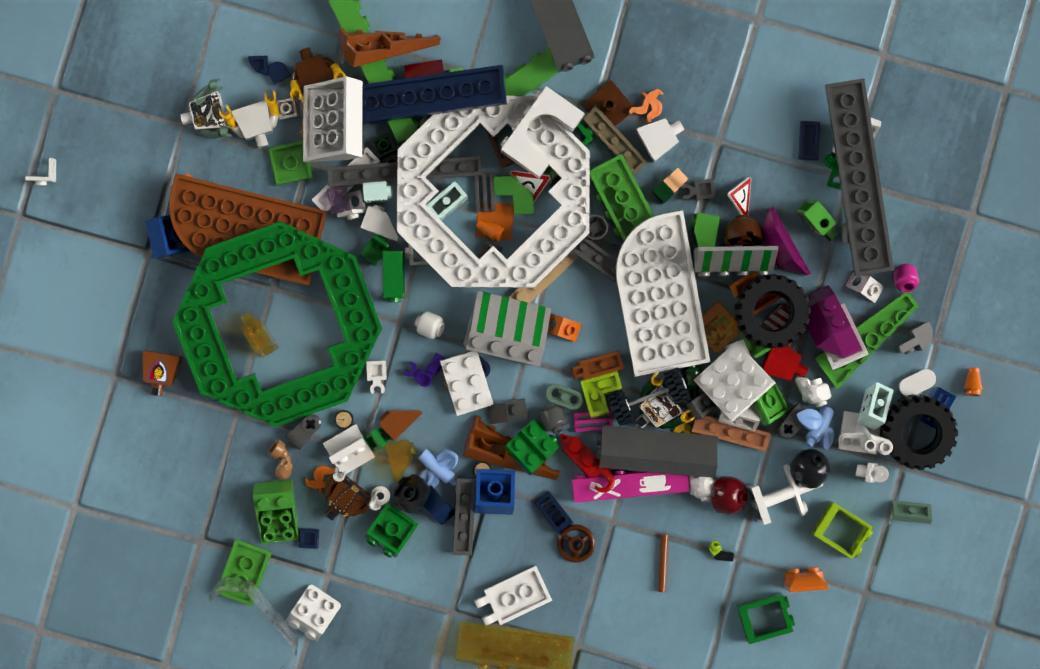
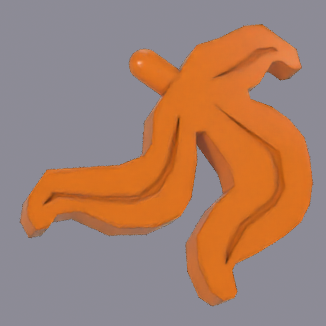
(650, 99)
(319, 475)

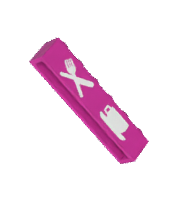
(628, 485)

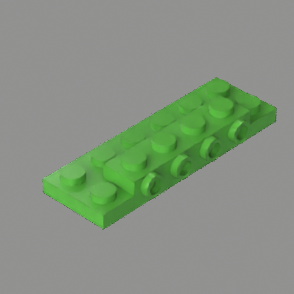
(620, 196)

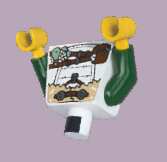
(661, 408)

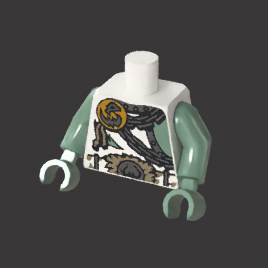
(205, 112)

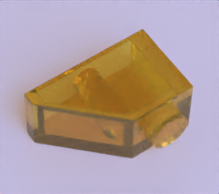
(400, 457)

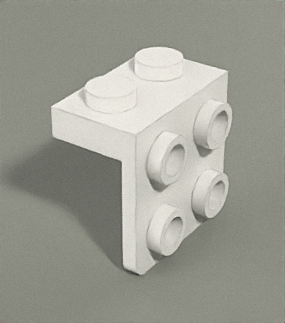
(313, 612)

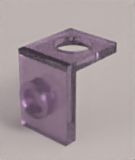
(338, 199)

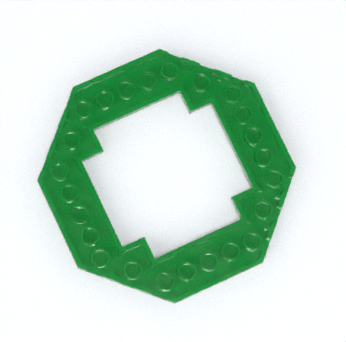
(253, 253)

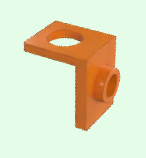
(564, 328)

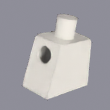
(659, 137)

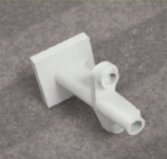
(861, 438)
(794, 490)

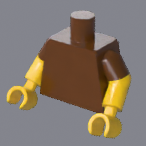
(312, 71)

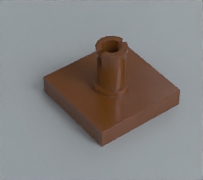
(610, 102)

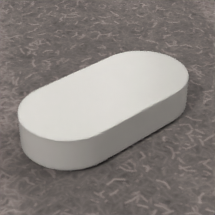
(917, 382)

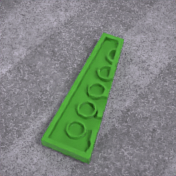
(873, 334)

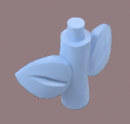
(818, 425)
(438, 467)

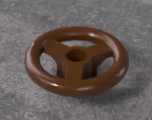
(575, 558)

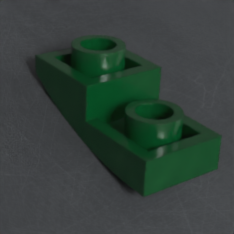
(385, 149)

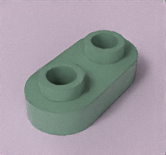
(564, 396)

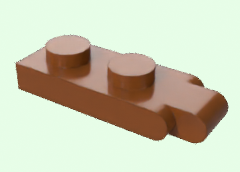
(598, 366)

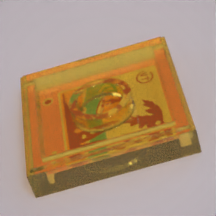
(719, 327)

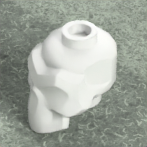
(813, 391)
(702, 488)

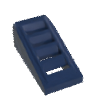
(542, 500)

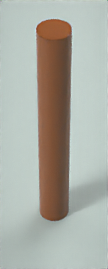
(663, 563)

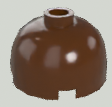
(743, 232)

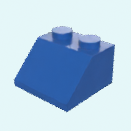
(164, 238)
(495, 491)

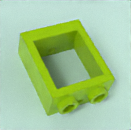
(826, 519)

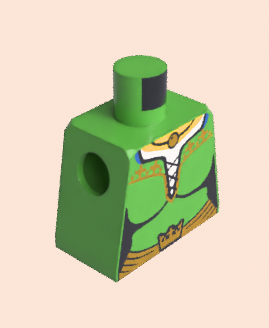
(812, 214)

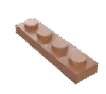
(711, 426)

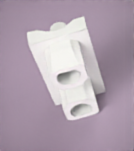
(872, 472)

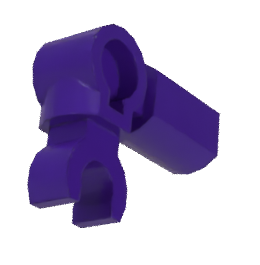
(425, 378)

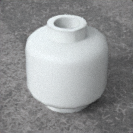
(429, 325)

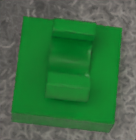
(375, 439)

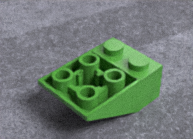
(276, 511)

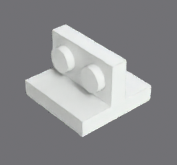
(349, 449)

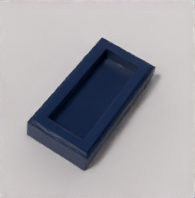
(809, 140)

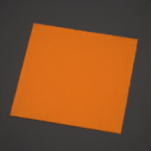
(503, 215)

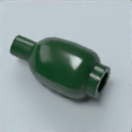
(689, 375)

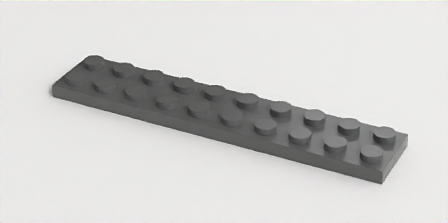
(859, 177)

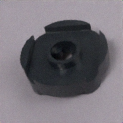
(417, 500)

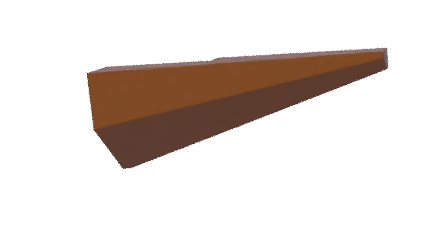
(366, 48)
(488, 446)

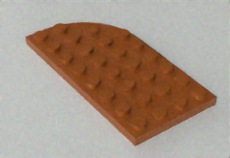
(213, 213)

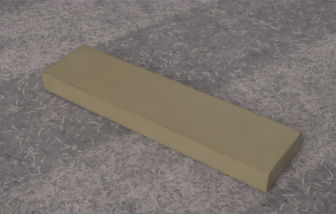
(614, 139)

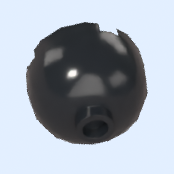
(810, 468)

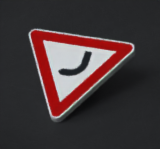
(531, 182)
(740, 196)

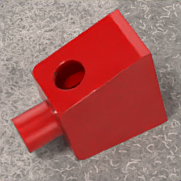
(783, 363)

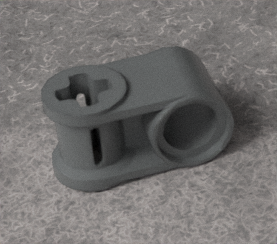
(790, 420)
(302, 432)

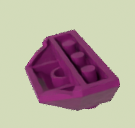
(775, 234)
(830, 325)

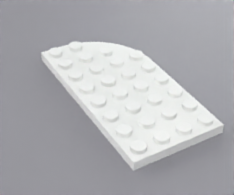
(660, 297)

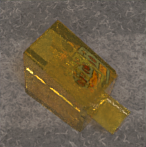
(262, 340)

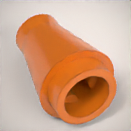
(492, 230)
(973, 383)

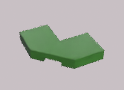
(522, 197)

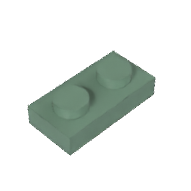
(911, 512)

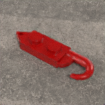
(586, 461)

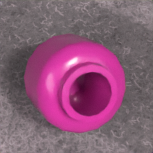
(905, 277)

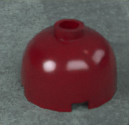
(729, 495)

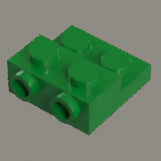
(531, 446)
(390, 531)

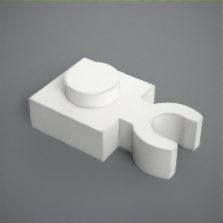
(376, 371)

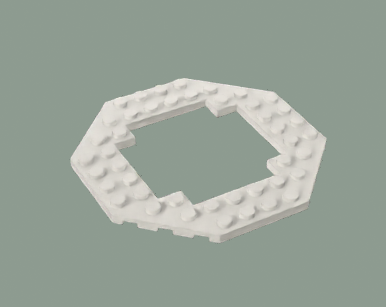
(443, 248)

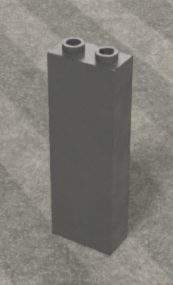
(563, 33)
(657, 451)

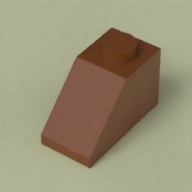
(398, 421)

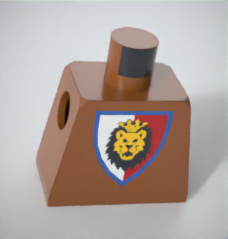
(160, 370)

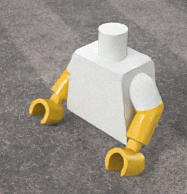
(254, 120)

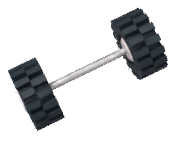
(621, 406)

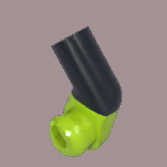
(718, 553)

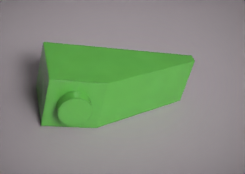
(704, 229)

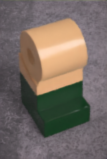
(669, 185)

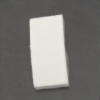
(290, 109)

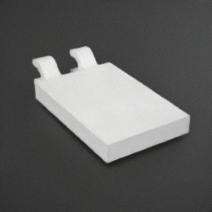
(514, 596)

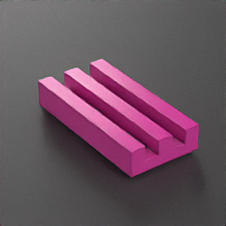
(576, 422)

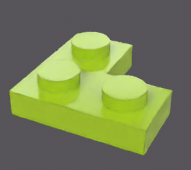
(596, 389)

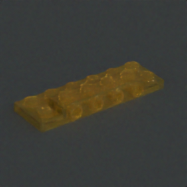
(512, 648)

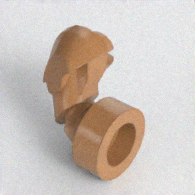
(279, 450)

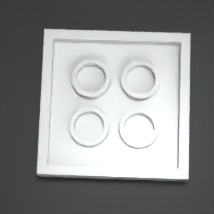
(734, 381)

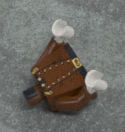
(347, 497)

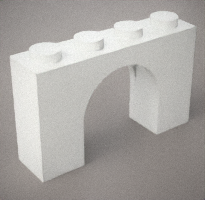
(546, 105)

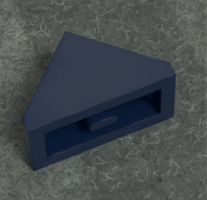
(438, 507)

